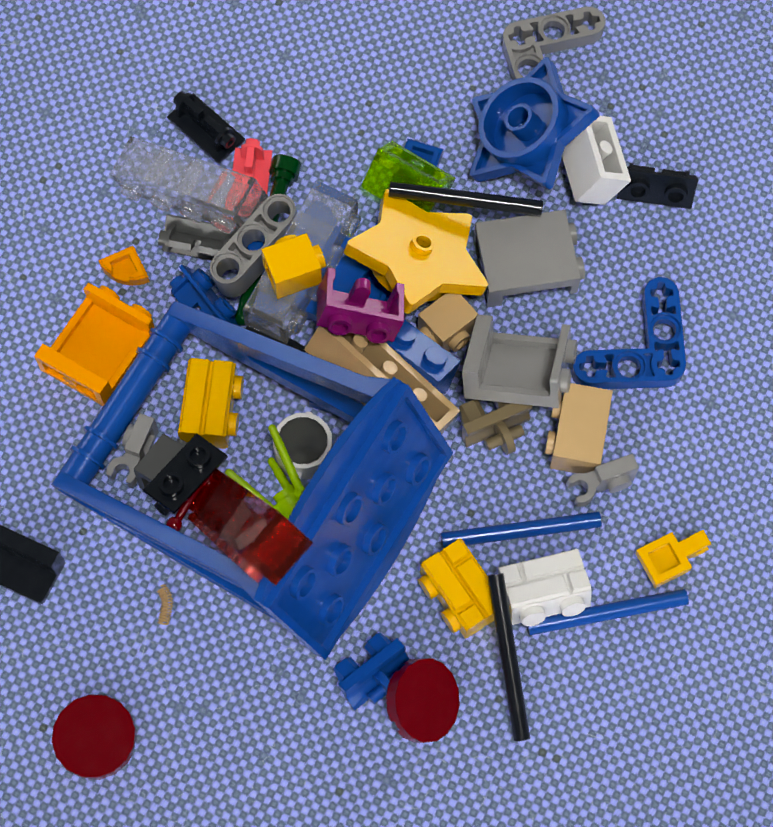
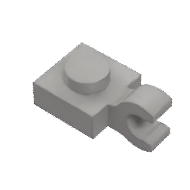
(136, 442)
(611, 475)

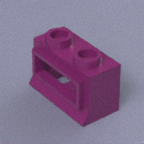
(357, 313)

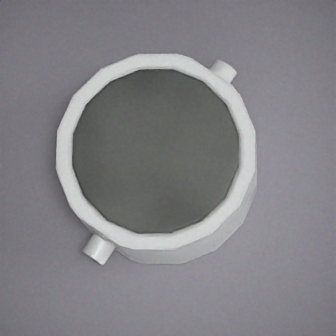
(306, 441)

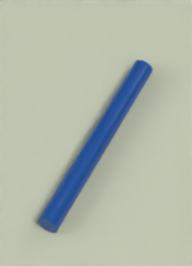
(523, 529)
(612, 611)

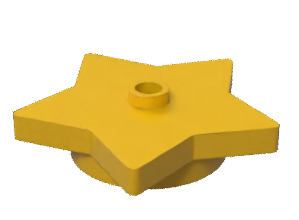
(419, 251)

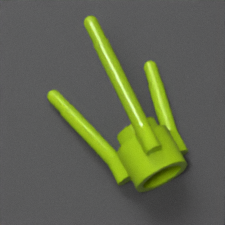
(289, 496)

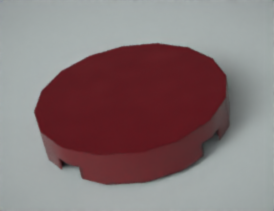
(423, 700)
(94, 737)

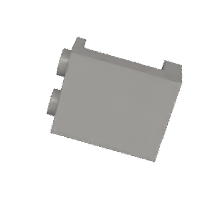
(527, 255)
(517, 366)

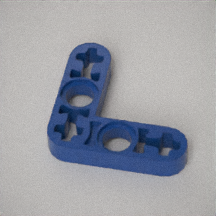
(648, 358)

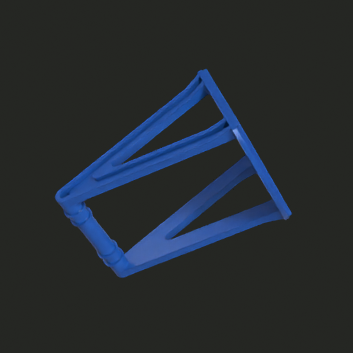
(352, 509)

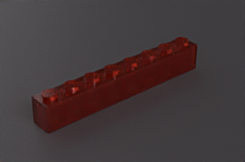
(247, 529)

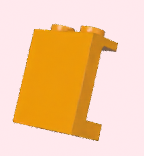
(97, 344)

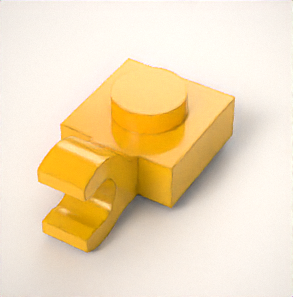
(668, 558)

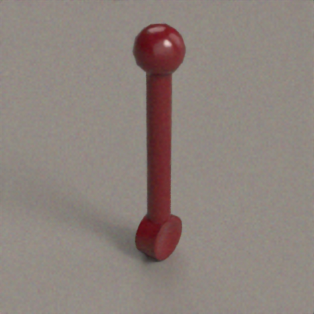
(175, 522)

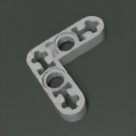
(532, 52)

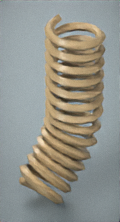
(164, 609)

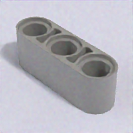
(248, 262)

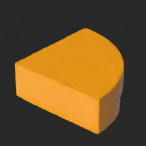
(125, 267)

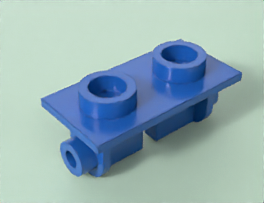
(196, 290)

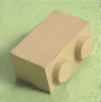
(580, 429)

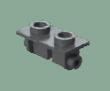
(192, 238)

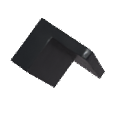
(28, 566)

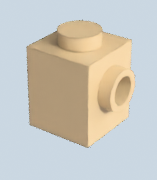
(448, 321)

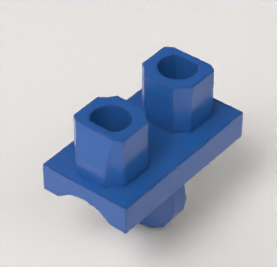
(373, 677)

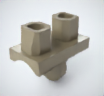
(496, 427)

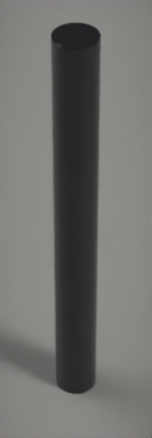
(465, 198)
(508, 657)

